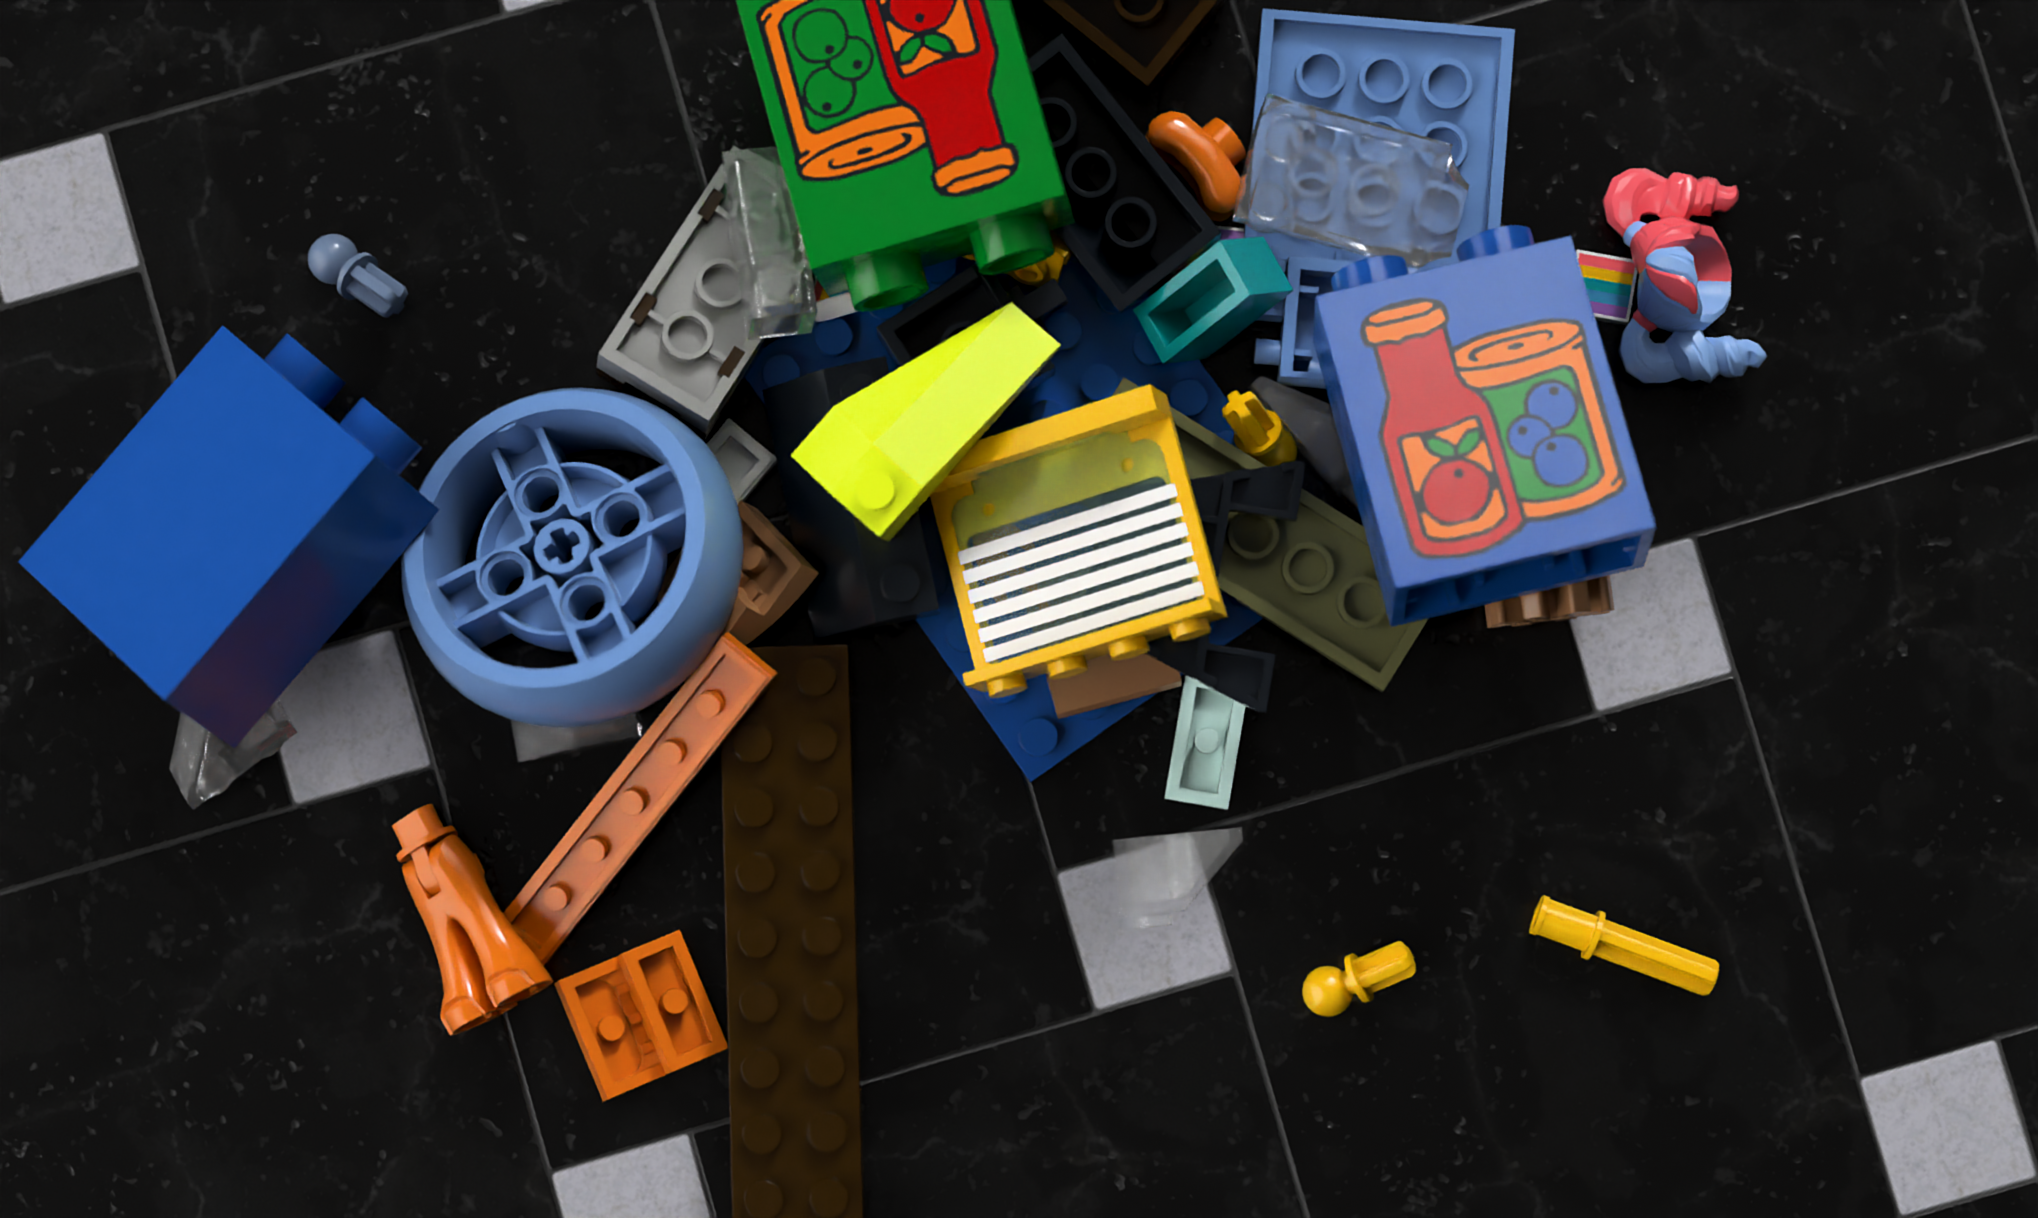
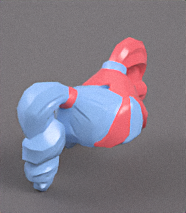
(1681, 277)

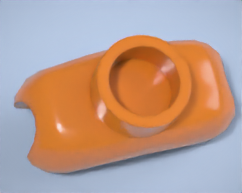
(1202, 158)

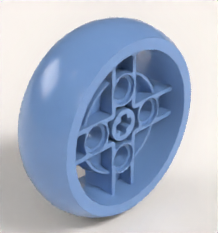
(523, 457)

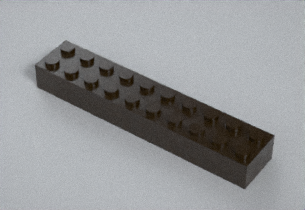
(793, 943)

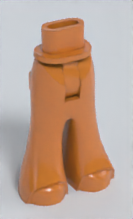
(477, 948)

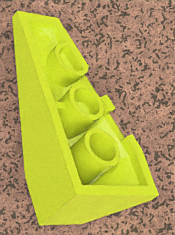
(912, 427)

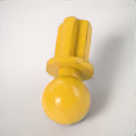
(1258, 430)
(1330, 990)

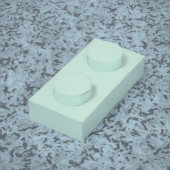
(1204, 747)

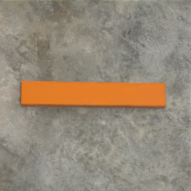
(638, 795)

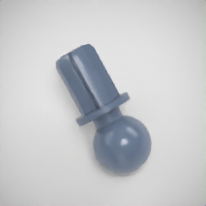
(337, 261)

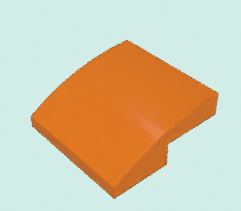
(641, 1015)

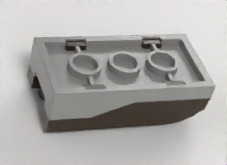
(687, 322)

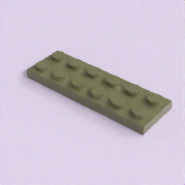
(1302, 574)

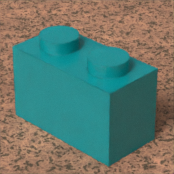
(1213, 299)

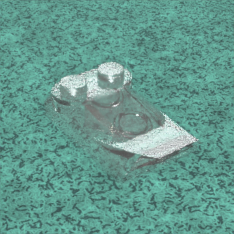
(1350, 184)

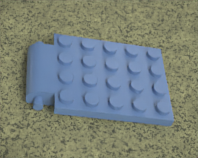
(1401, 75)

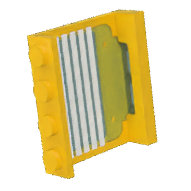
(1075, 542)

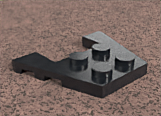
(1258, 492)

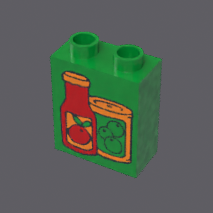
(906, 139)

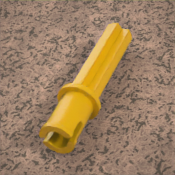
(1623, 946)

